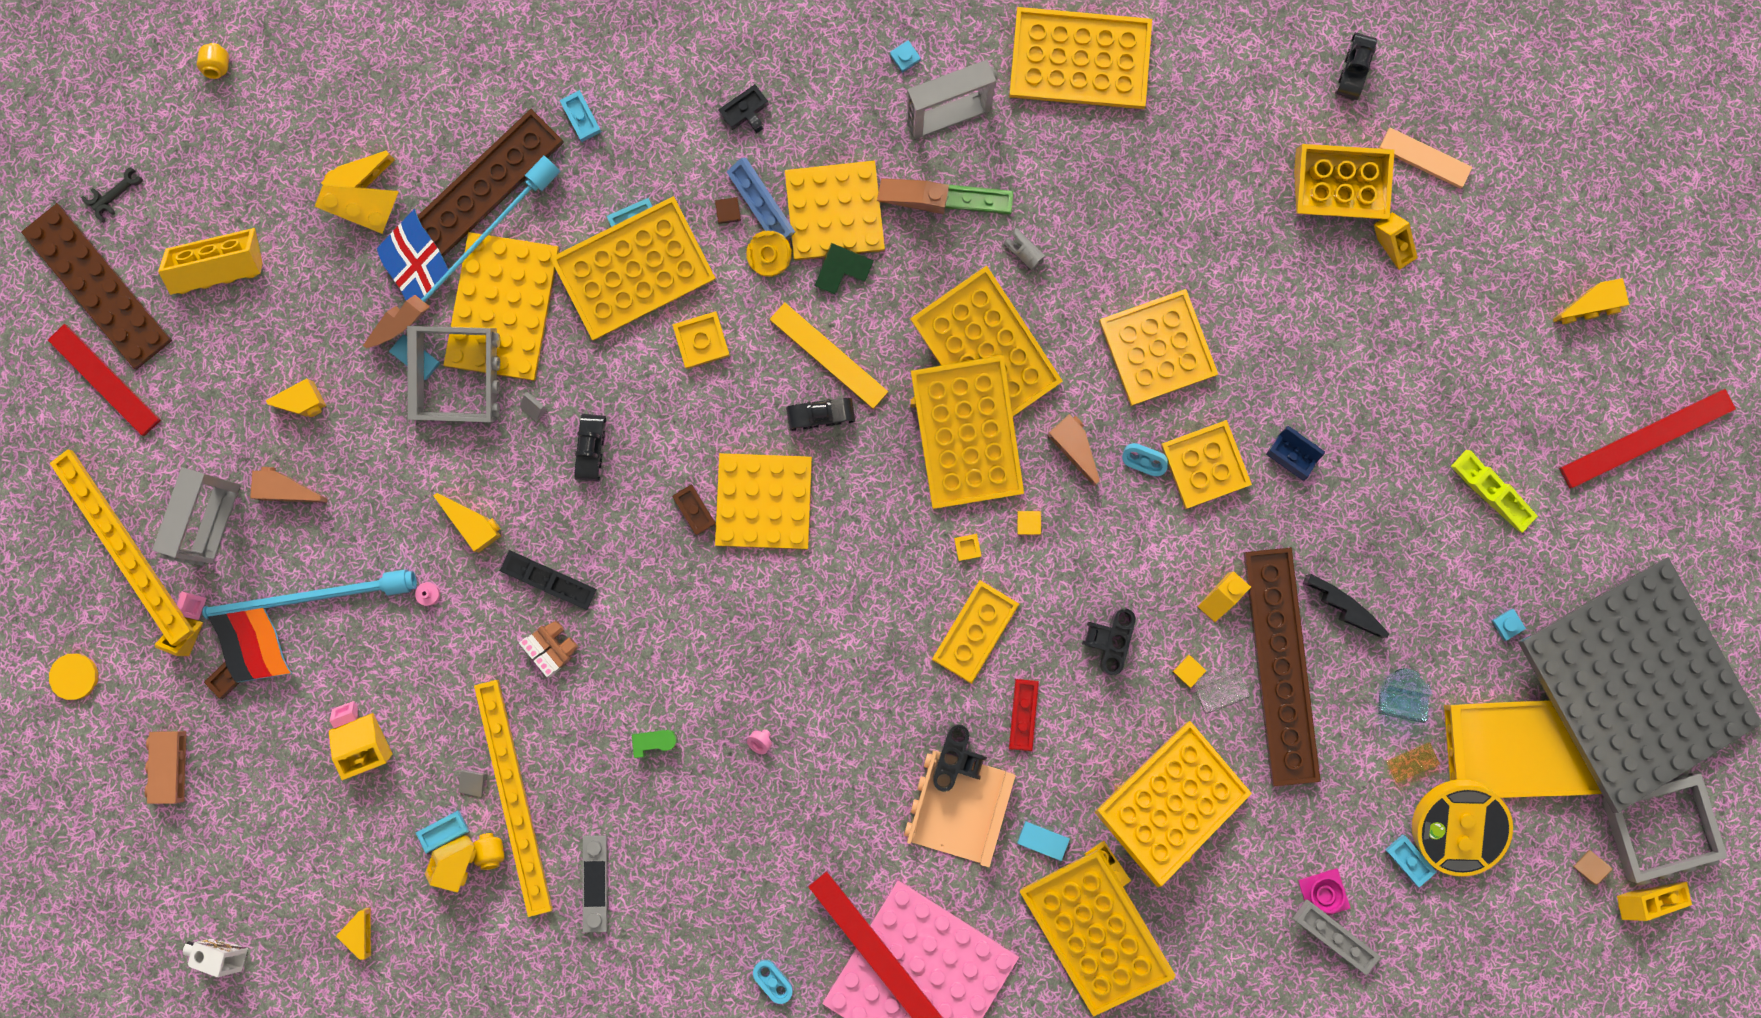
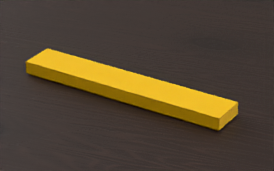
(829, 355)

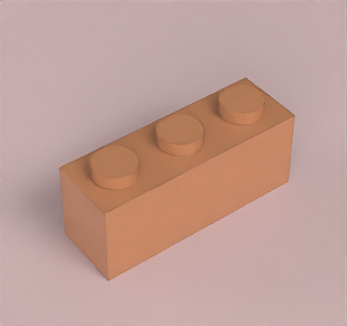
(165, 767)

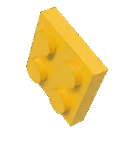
(701, 340)

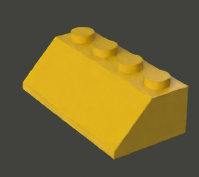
(211, 262)

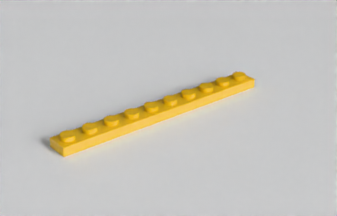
(122, 548)
(513, 798)

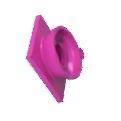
(1325, 891)

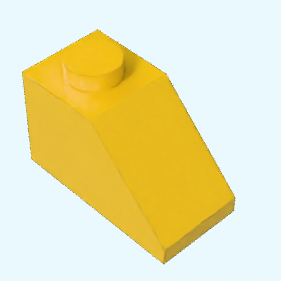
(1396, 239)
(299, 399)
(1224, 596)

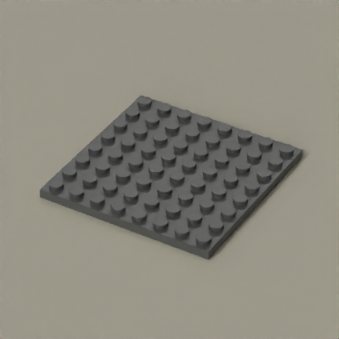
(1640, 684)

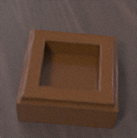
(728, 210)

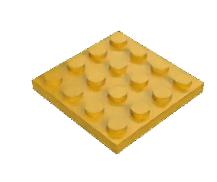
(834, 207)
(1158, 347)
(763, 501)

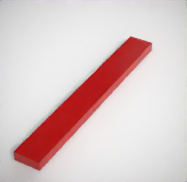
(1647, 438)
(872, 948)

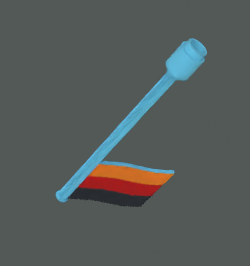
(250, 638)

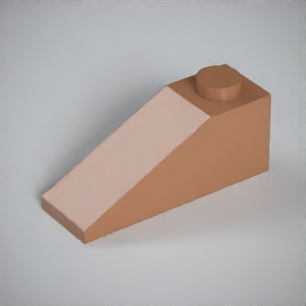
(914, 194)
(1073, 442)
(275, 486)

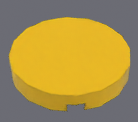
(769, 253)
(73, 676)

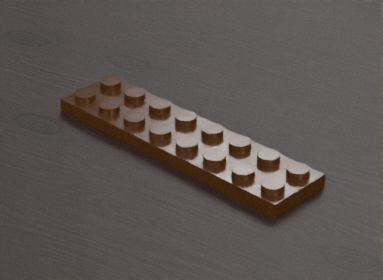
(488, 181)
(96, 286)

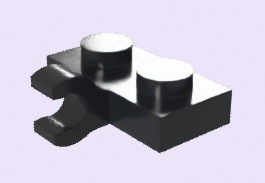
(744, 108)

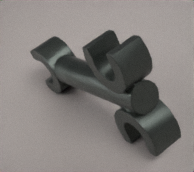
(100, 204)

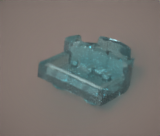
(1404, 696)

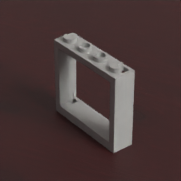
(948, 87)
(415, 374)
(180, 512)
(1708, 820)

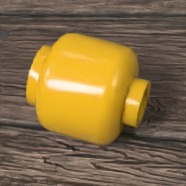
(212, 61)
(488, 852)

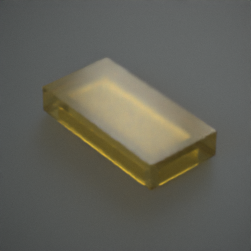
(1412, 762)

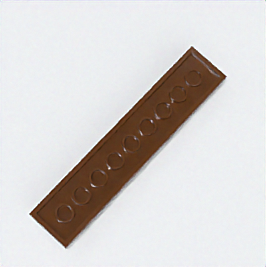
(1282, 667)

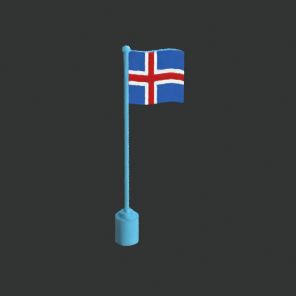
(416, 260)

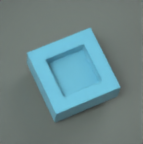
(905, 56)
(1508, 624)

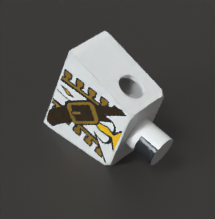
(215, 957)

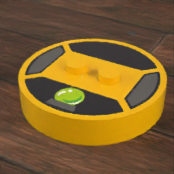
(1462, 827)

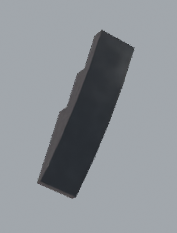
(547, 579)
(1351, 610)

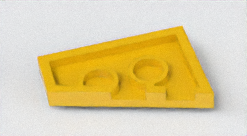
(359, 205)

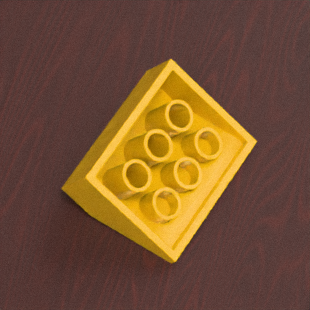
(1343, 181)

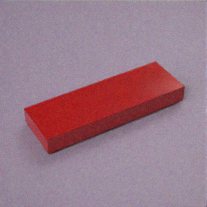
(1023, 715)

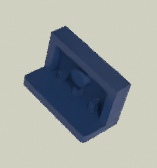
(1295, 452)

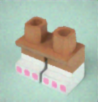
(545, 639)

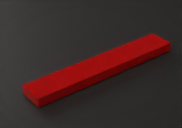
(104, 380)

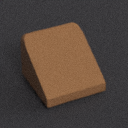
(1592, 868)

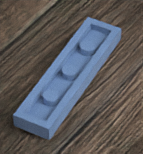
(759, 198)

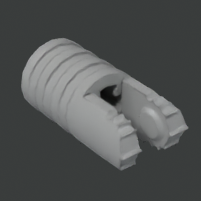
(1027, 253)

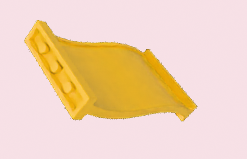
(1515, 750)

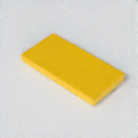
(975, 631)

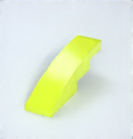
(1494, 491)

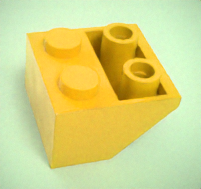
(358, 746)
(449, 864)

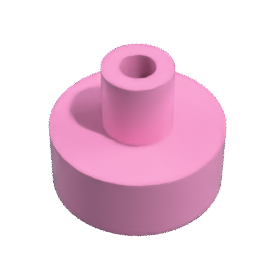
(432, 595)
(759, 741)

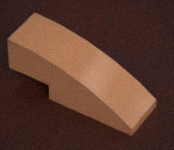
(396, 321)

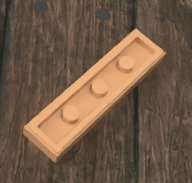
(1426, 158)

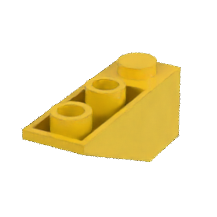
(1601, 298)

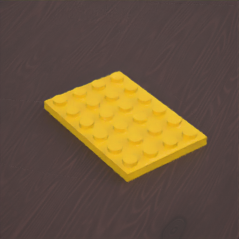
(1080, 58)
(633, 268)
(503, 288)
(981, 323)
(967, 432)
(1173, 803)
(1097, 933)

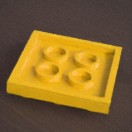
(1206, 464)

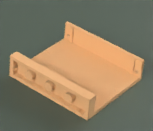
(964, 818)

